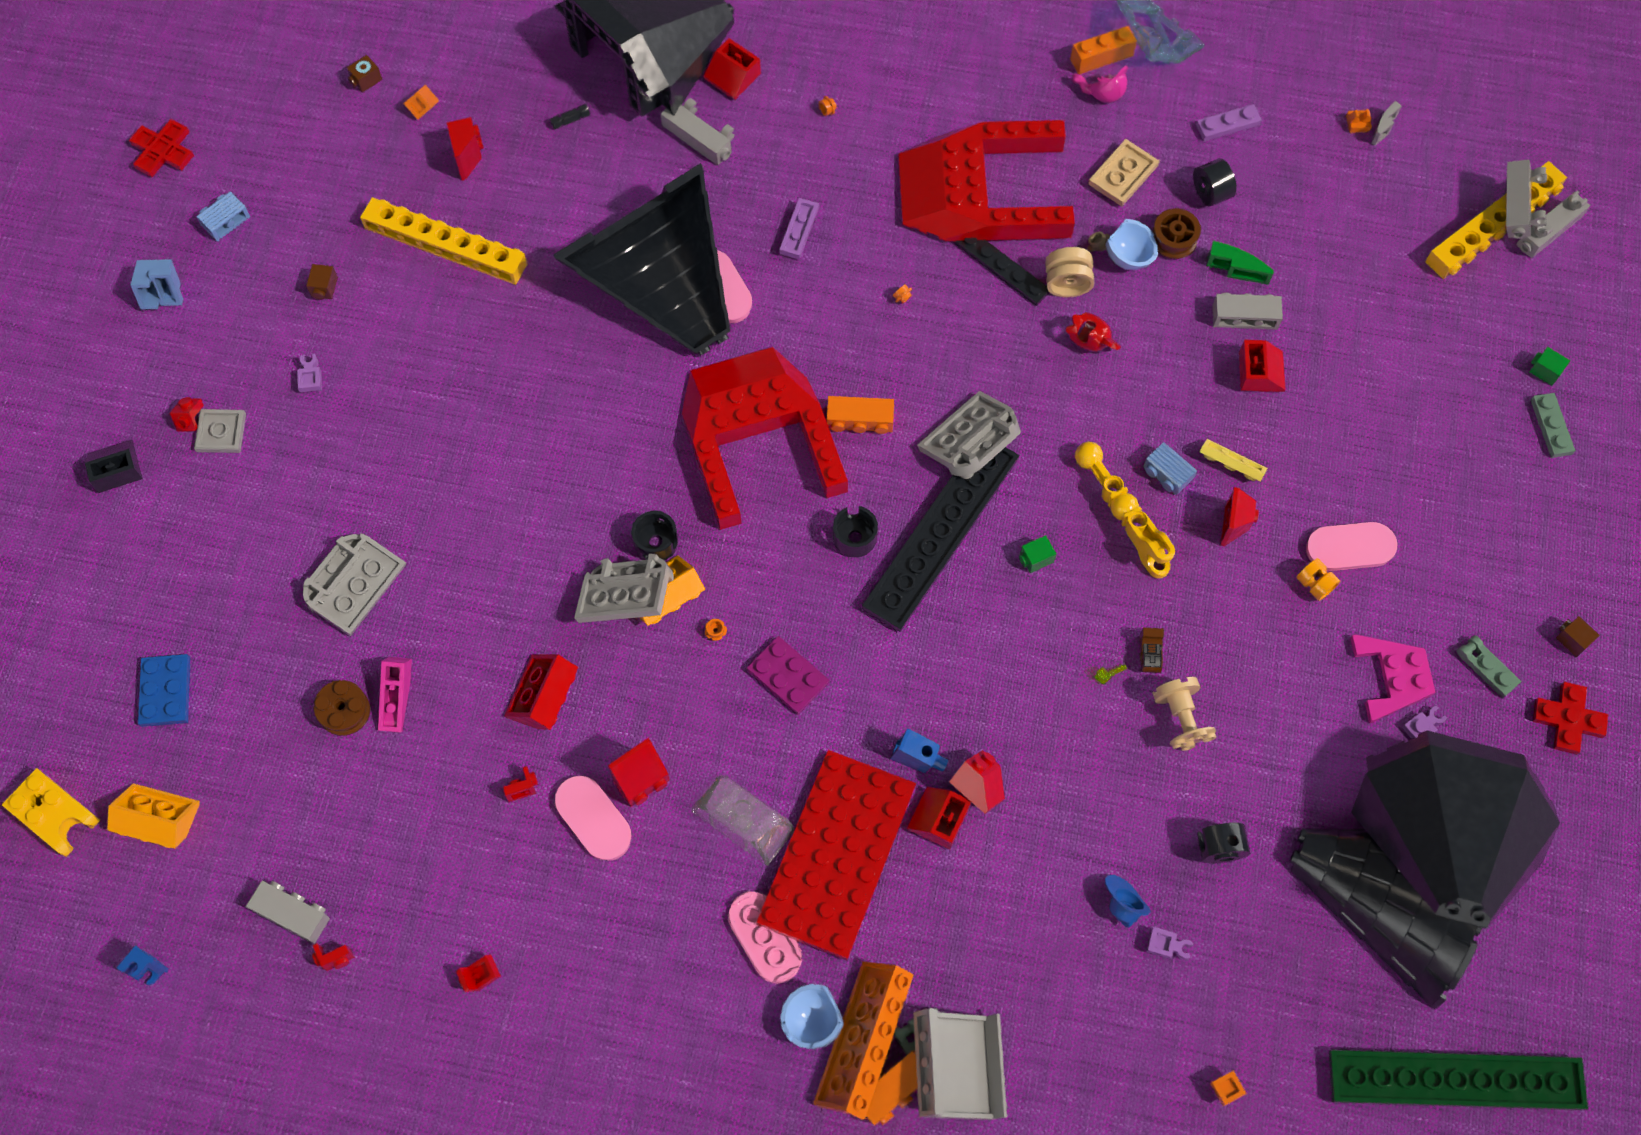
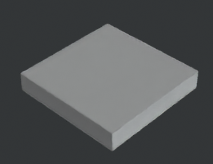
(220, 431)

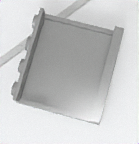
(959, 1066)

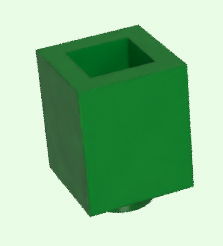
(1549, 365)
(1037, 554)

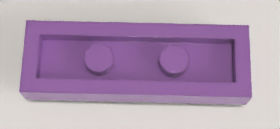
(1228, 122)
(799, 228)

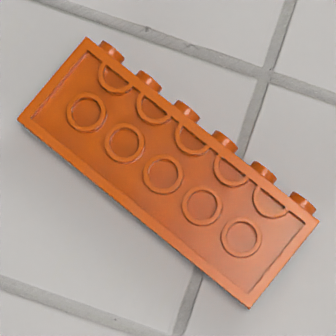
(864, 1039)

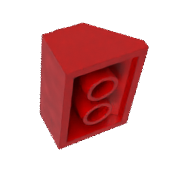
(541, 691)

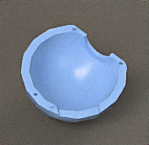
(1132, 246)
(811, 1017)

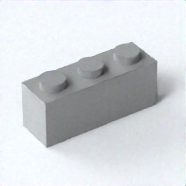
(1247, 311)
(288, 911)

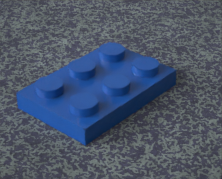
(164, 690)

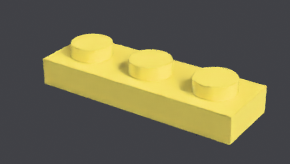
(1233, 461)

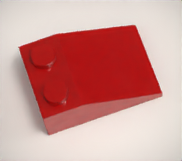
(639, 773)

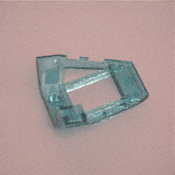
(1150, 40)

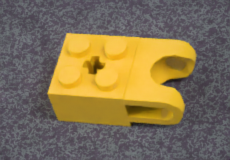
(48, 810)

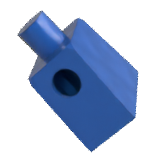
(918, 752)

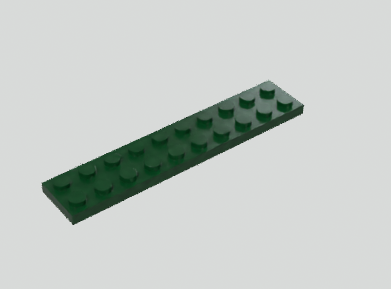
(1457, 1080)

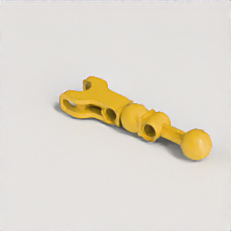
(1125, 507)

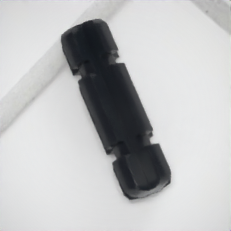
(570, 116)

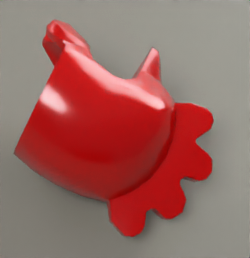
(1094, 335)

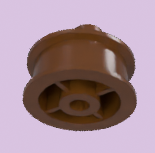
(1176, 233)
(339, 695)

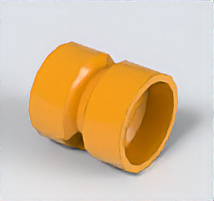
(1324, 585)

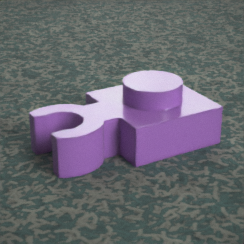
(310, 377)
(1422, 723)
(1164, 944)

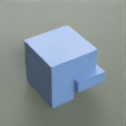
(156, 283)

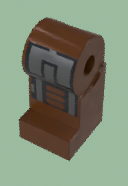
(1151, 649)

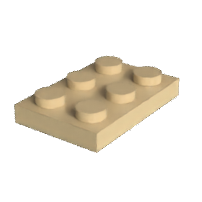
(1123, 172)

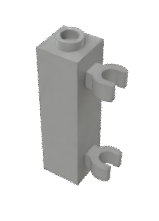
(697, 133)
(1519, 198)
(1558, 221)

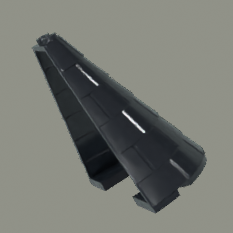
(662, 264)
(1384, 909)

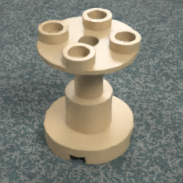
(1181, 704)

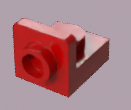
(520, 789)

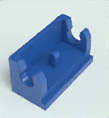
(139, 962)

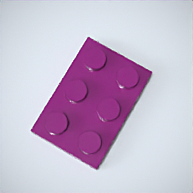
(788, 675)

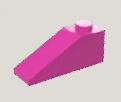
(394, 693)

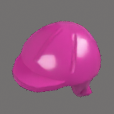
(1107, 89)

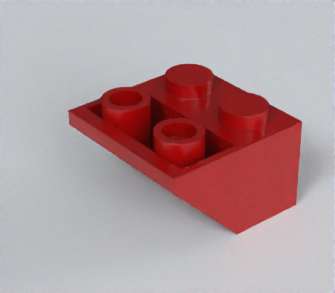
(732, 69)
(1261, 367)
(939, 816)

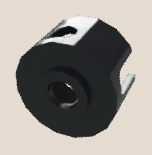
(1217, 181)
(863, 523)
(649, 526)
(1223, 843)

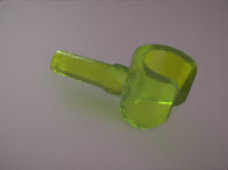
(1104, 676)

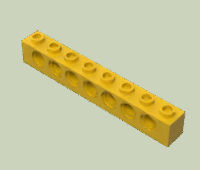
(375, 220)
(1488, 226)

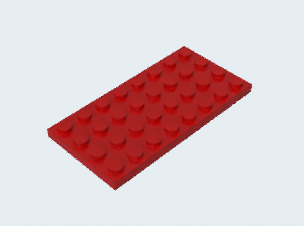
(836, 855)

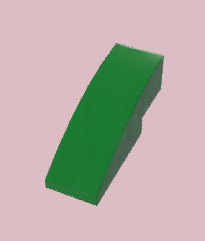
(1239, 263)

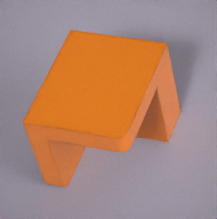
(421, 102)

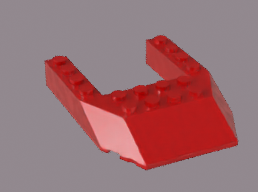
(947, 187)
(748, 399)

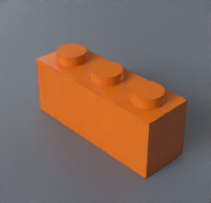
(1103, 50)
(860, 414)
(894, 1090)

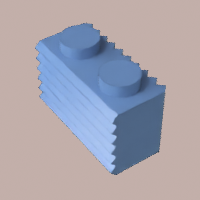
(223, 216)
(1169, 469)

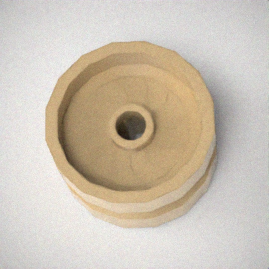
(1069, 272)

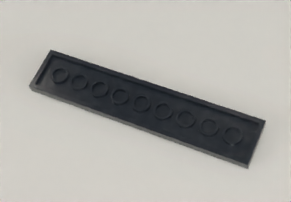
(936, 541)

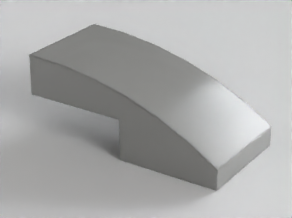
(1386, 123)

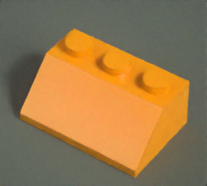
(683, 588)
(152, 815)

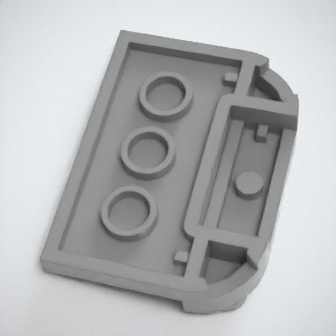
(972, 435)
(351, 581)
(624, 590)

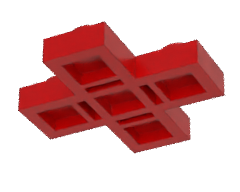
(161, 148)
(1570, 718)

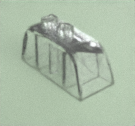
(743, 818)

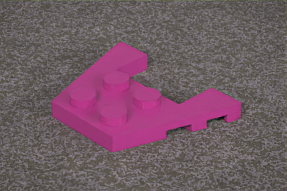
(1404, 674)

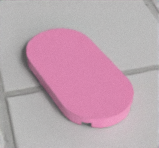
(735, 291)
(1352, 546)
(593, 818)
(768, 951)

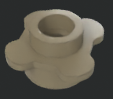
(1098, 241)

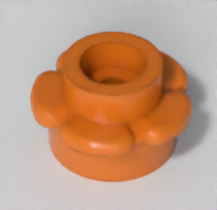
(827, 106)
(903, 294)
(711, 625)

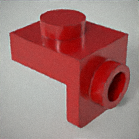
(184, 414)
(335, 959)
(478, 974)

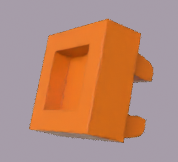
(1359, 121)
(1228, 1088)

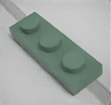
(1552, 425)

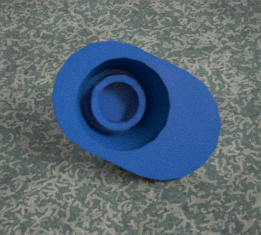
(1125, 901)

